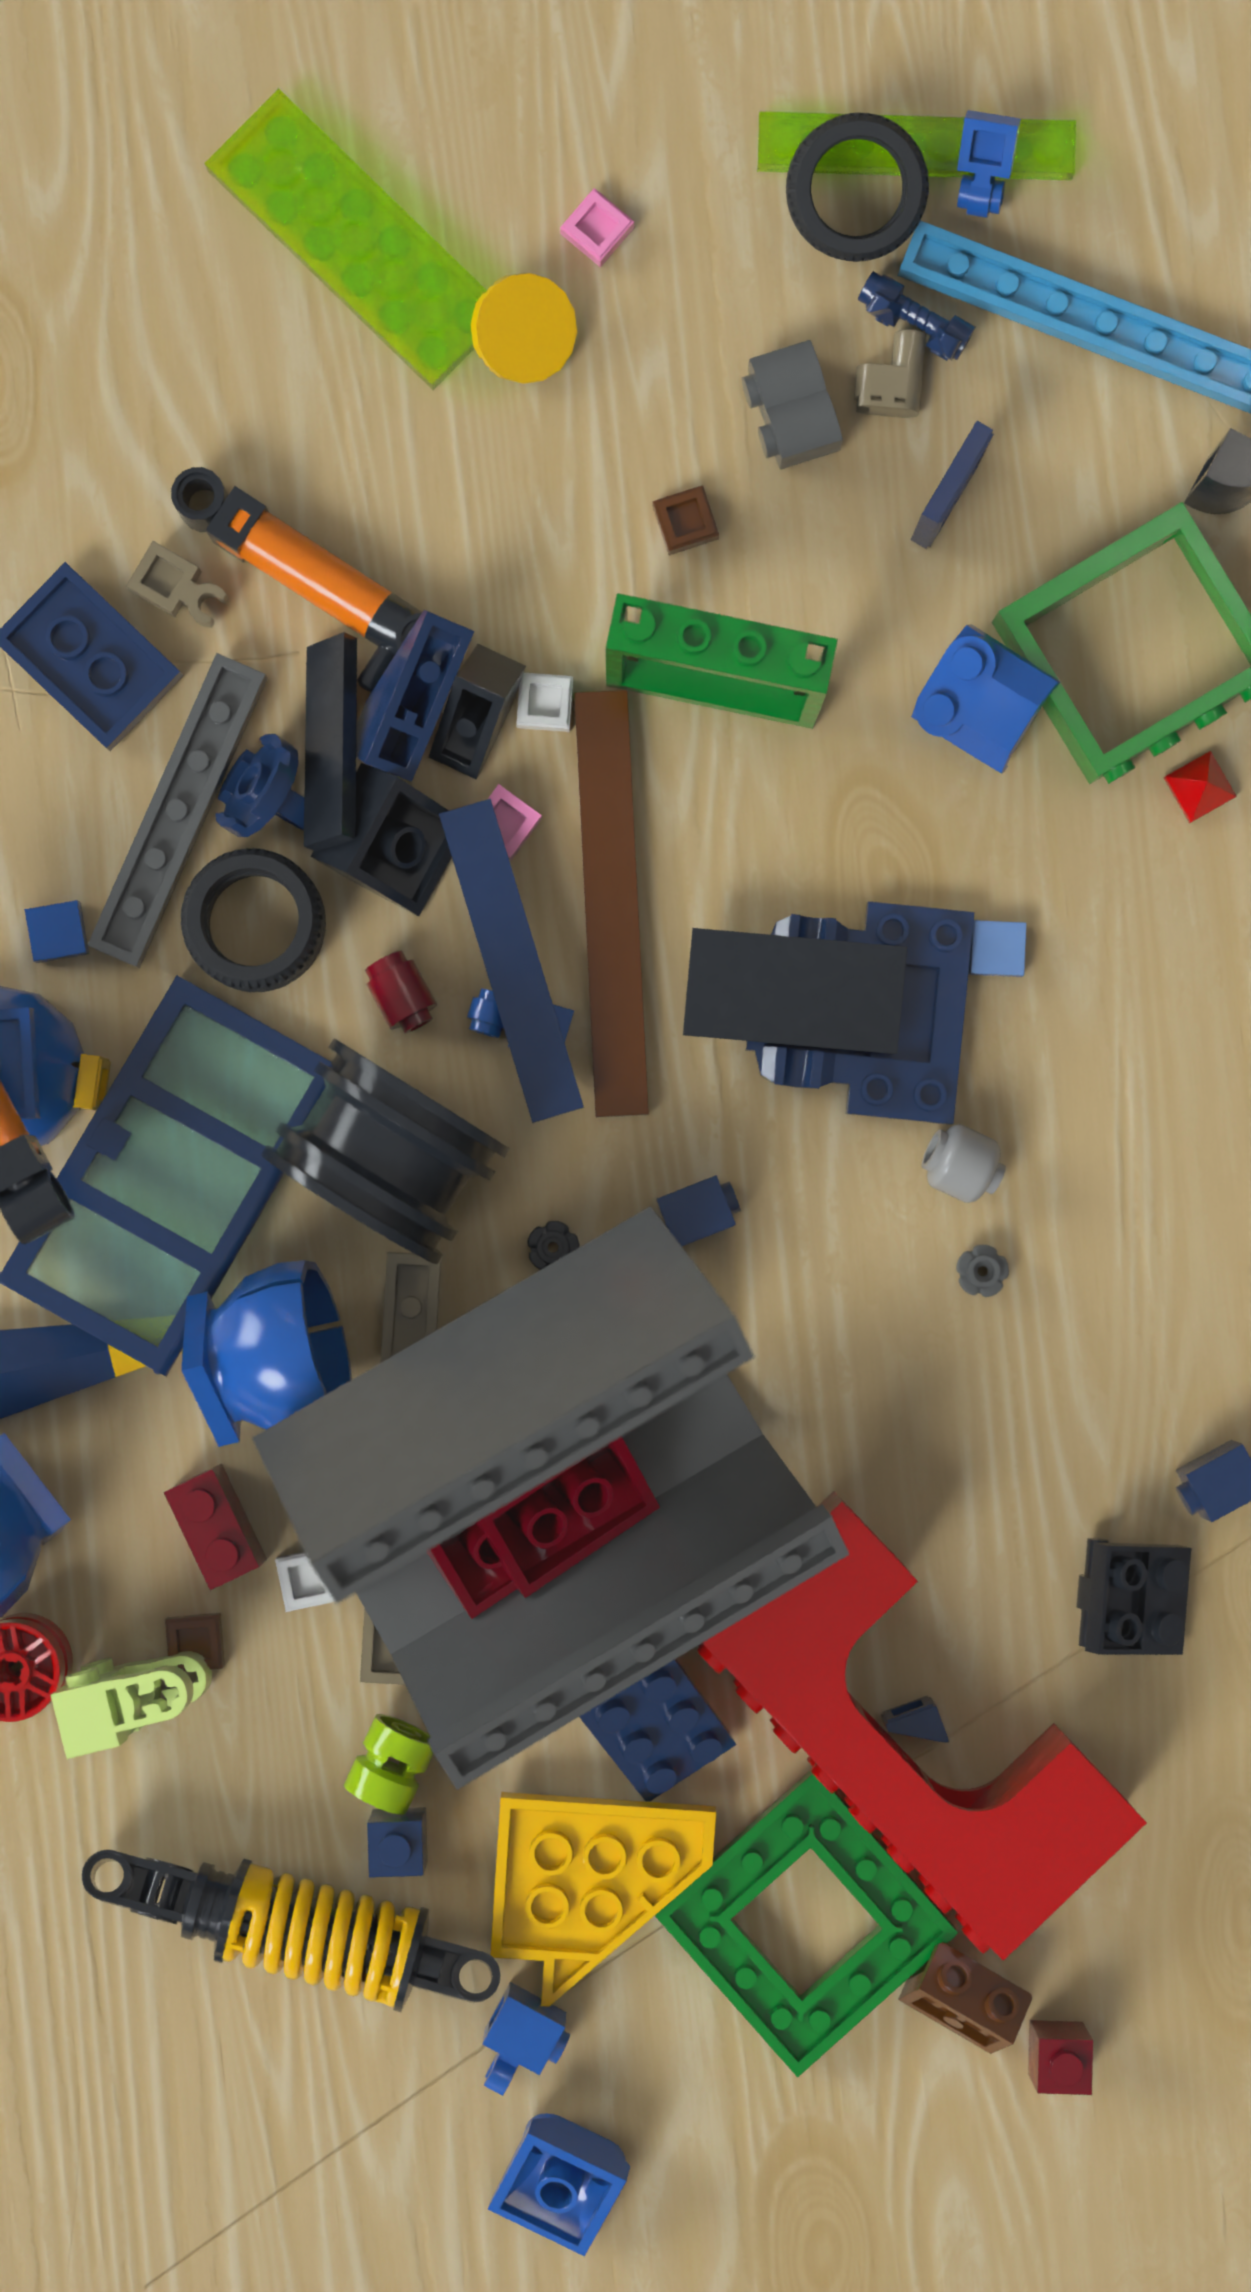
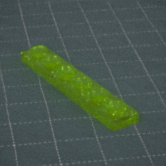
(1042, 151)

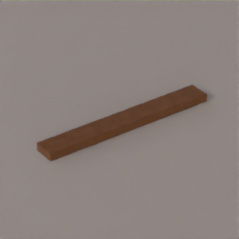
(611, 903)

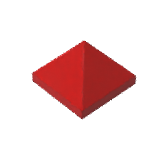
(1200, 787)

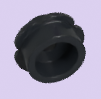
(541, 1237)

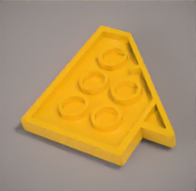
(588, 1876)

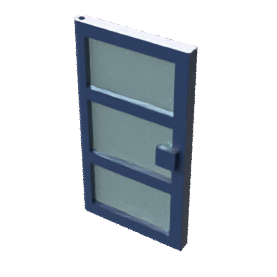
(169, 1175)

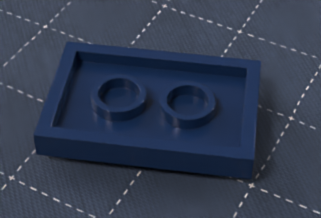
(87, 656)
(659, 1730)

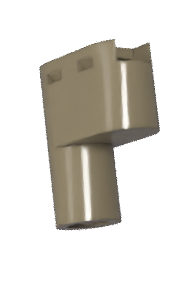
(896, 387)

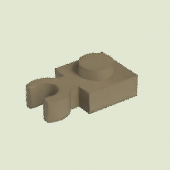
(171, 582)

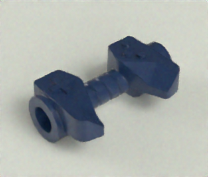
(887, 303)

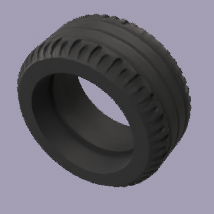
(914, 186)
(209, 885)

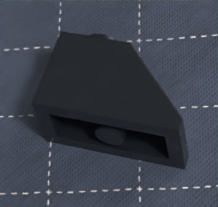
(476, 710)

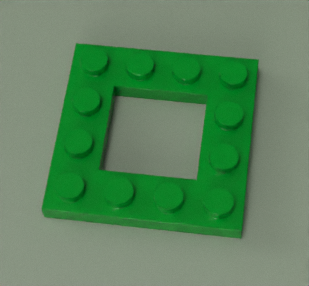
(810, 2023)

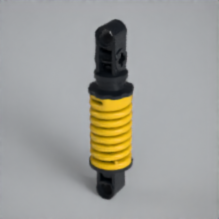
(296, 1930)

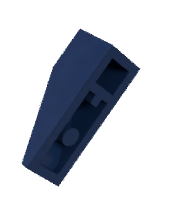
(411, 696)

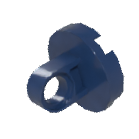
(261, 788)

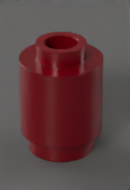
(400, 992)

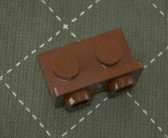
(968, 1999)

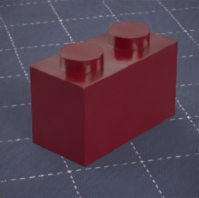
(215, 1527)

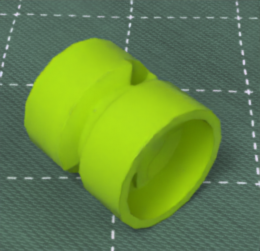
(381, 1781)

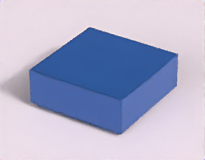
(56, 931)

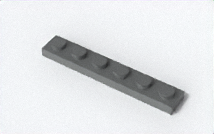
(178, 810)

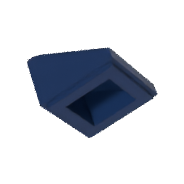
(916, 1719)

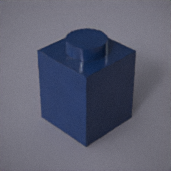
(699, 1210)
(1216, 1481)
(397, 1843)

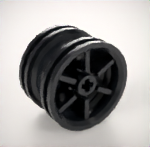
(384, 1153)

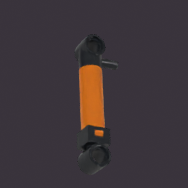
(253, 534)
(29, 1191)

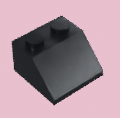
(396, 843)

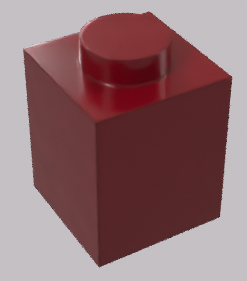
(1060, 2057)

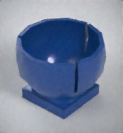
(37, 1061)
(256, 1351)
(27, 1520)

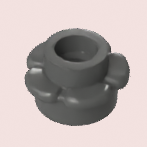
(968, 1266)

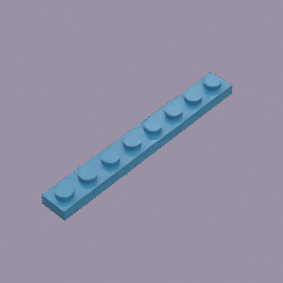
(1079, 314)

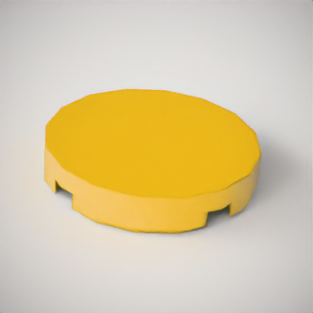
(524, 328)

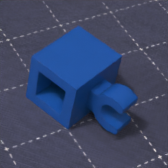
(523, 2036)

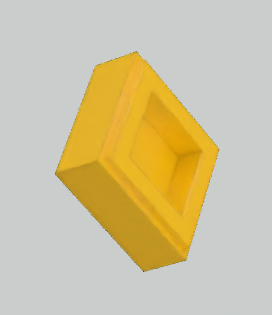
(91, 1081)

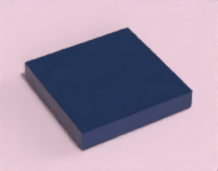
(952, 485)

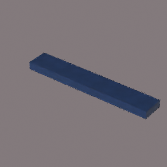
(511, 960)

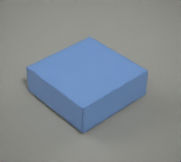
(998, 948)

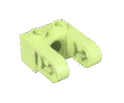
(111, 1701)

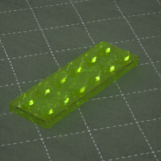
(351, 236)

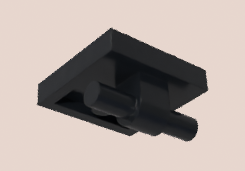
(1133, 1598)

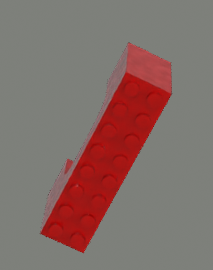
(988, 1851)

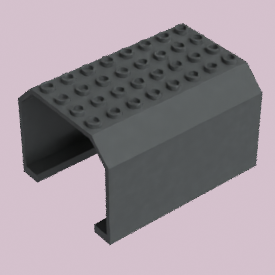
(497, 1403)

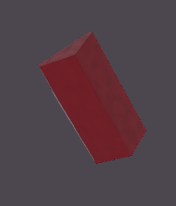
(545, 1529)

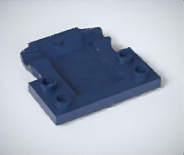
(924, 1073)

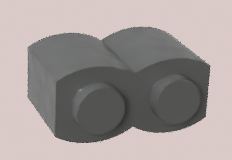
(793, 405)

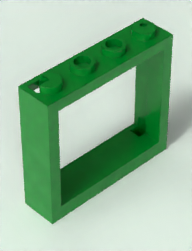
(1013, 621)
(718, 661)

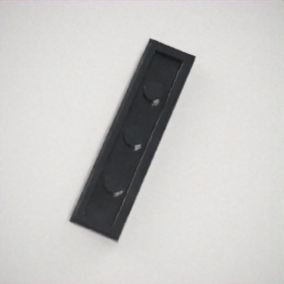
(330, 742)

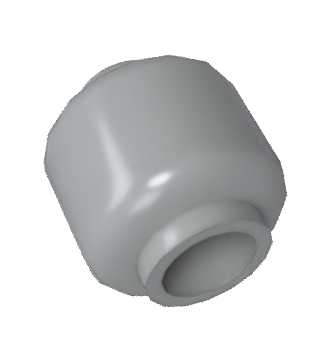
(963, 1163)

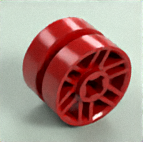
(46, 1663)

